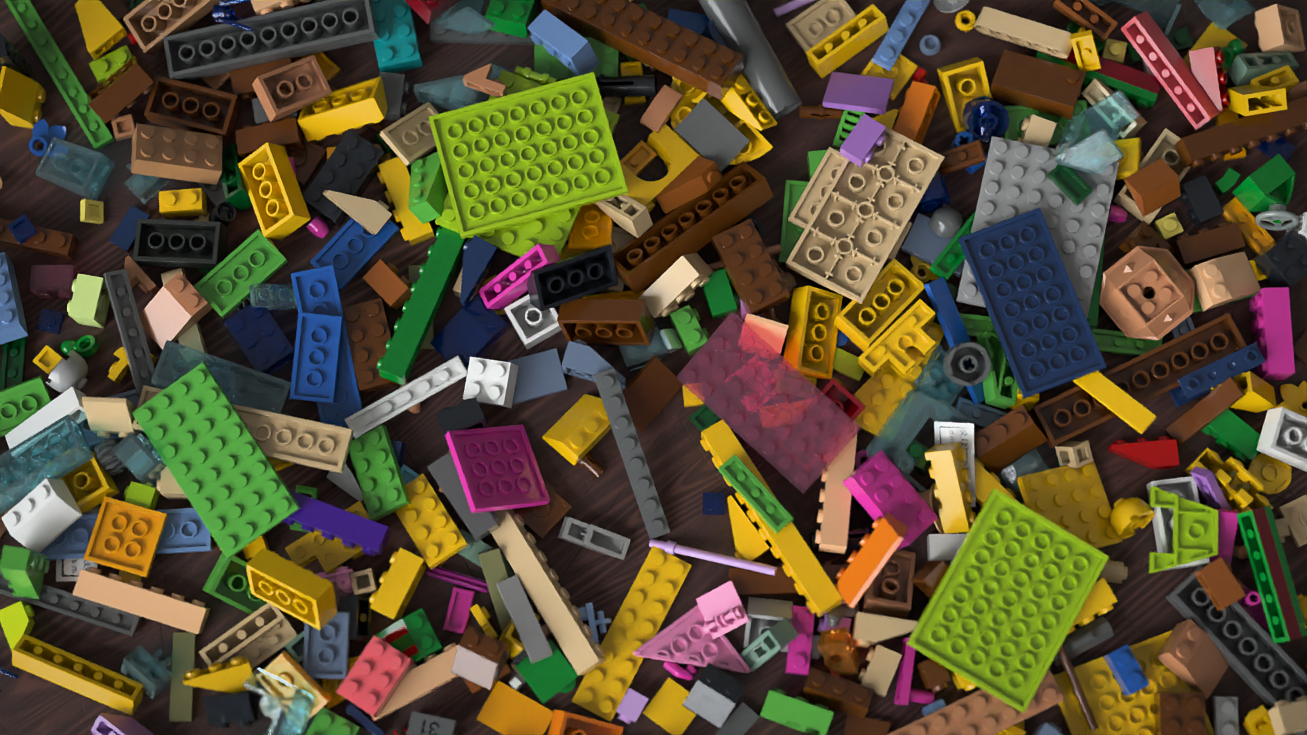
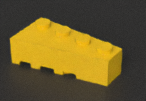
(951, 486)

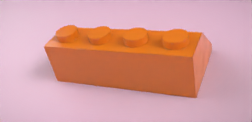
(870, 559)

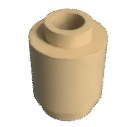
(1114, 572)

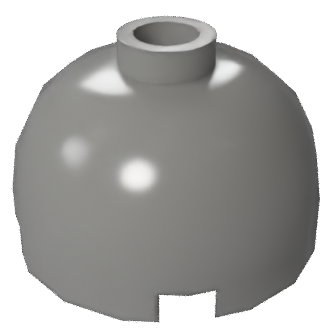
(69, 373)

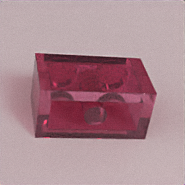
(52, 280)

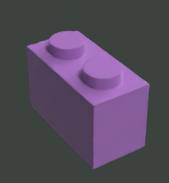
(863, 141)

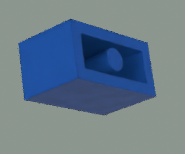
(1126, 670)

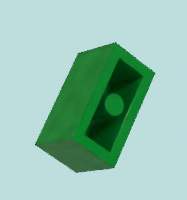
(719, 295)

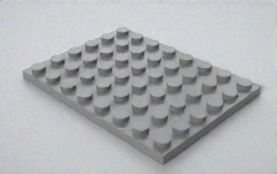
(1018, 183)

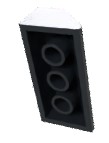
(12, 59)
(572, 278)

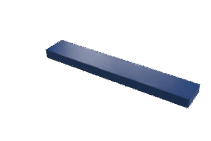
(951, 325)

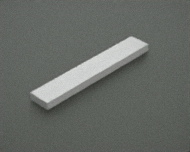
(406, 397)

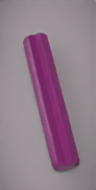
(458, 579)

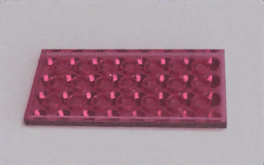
(768, 402)

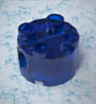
(985, 118)
(934, 196)

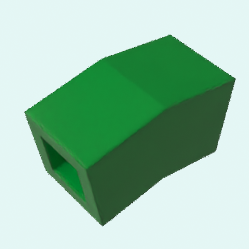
(1226, 182)

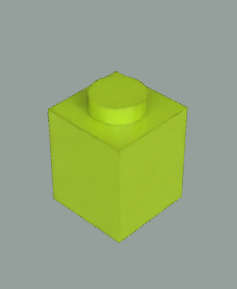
(141, 495)

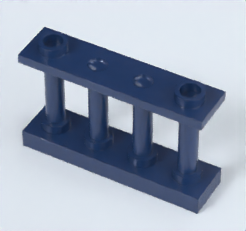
(1202, 380)

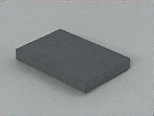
(712, 134)

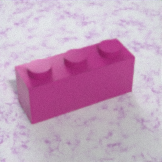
(800, 648)

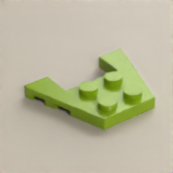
(1193, 531)

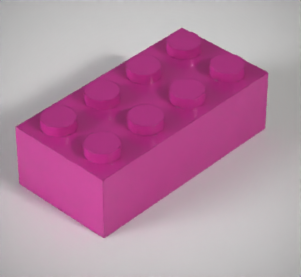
(1273, 333)
(884, 489)

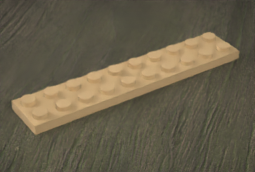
(287, 436)

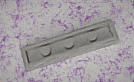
(524, 619)

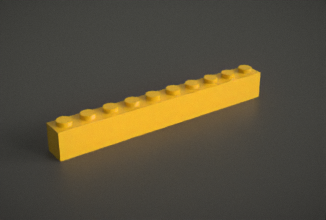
(788, 543)

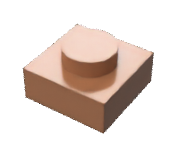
(124, 127)

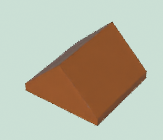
(1153, 186)

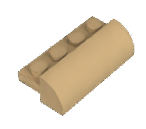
(254, 637)

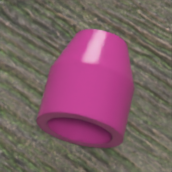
(1117, 214)
(319, 227)

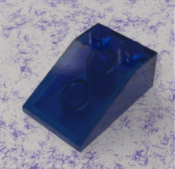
(469, 332)

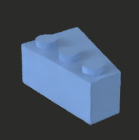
(563, 43)

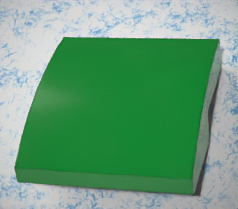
(548, 674)

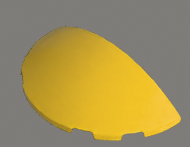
(692, 96)

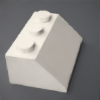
(42, 515)

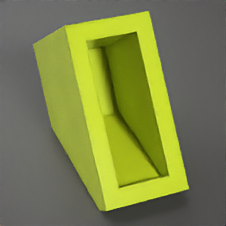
(16, 621)

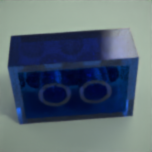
(260, 338)

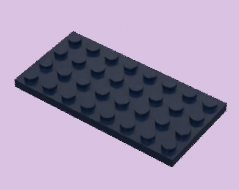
(1031, 303)

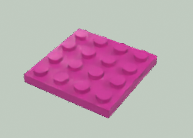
(497, 468)

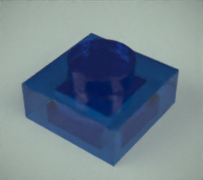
(22, 229)
(50, 321)
(713, 503)

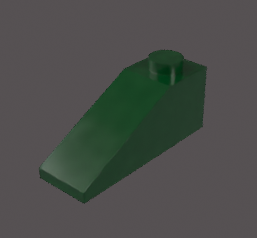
(232, 180)

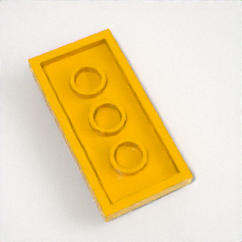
(430, 523)

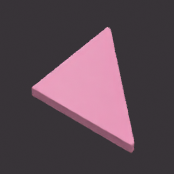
(688, 644)

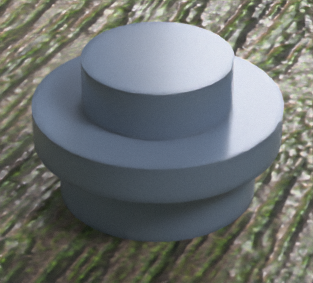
(930, 45)

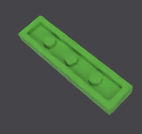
(755, 494)

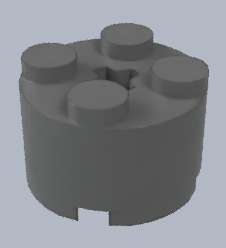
(954, 367)

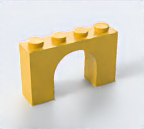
(676, 156)

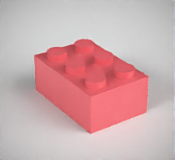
(375, 676)

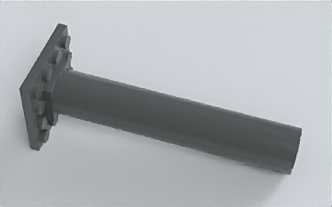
(761, 66)

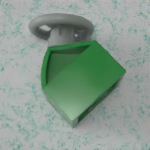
(1269, 191)

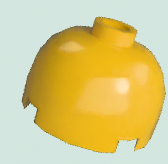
(1129, 515)

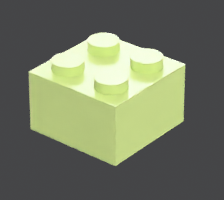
(89, 301)

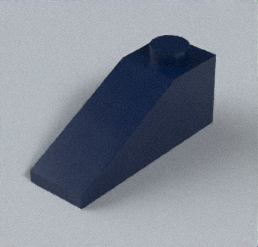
(476, 262)

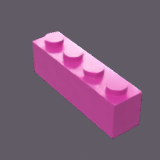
(513, 280)

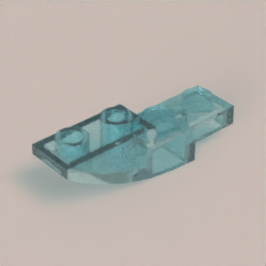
(273, 296)

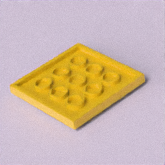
(1072, 501)

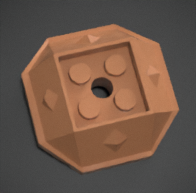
(1123, 293)

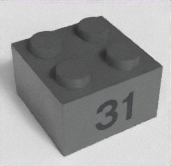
(431, 725)

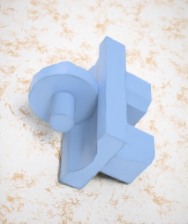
(588, 614)

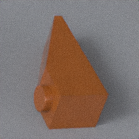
(689, 184)

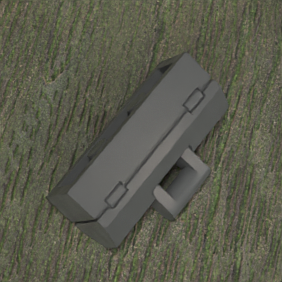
(1085, 638)

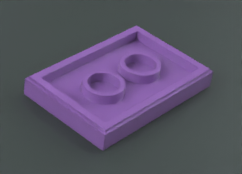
(858, 93)

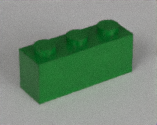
(1234, 435)

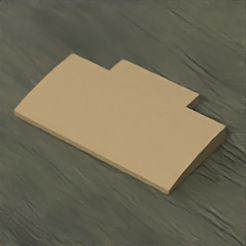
(859, 213)

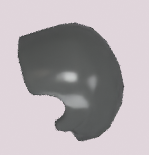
(946, 222)

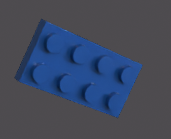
(353, 249)
(316, 357)

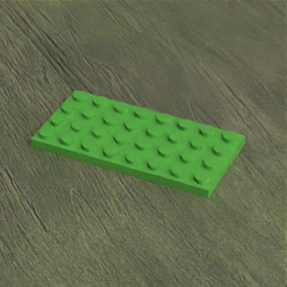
(216, 460)

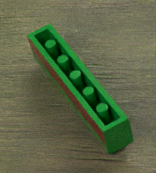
(1134, 84)
(1272, 574)

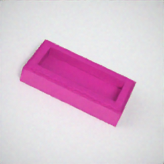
(459, 610)

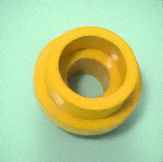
(965, 15)

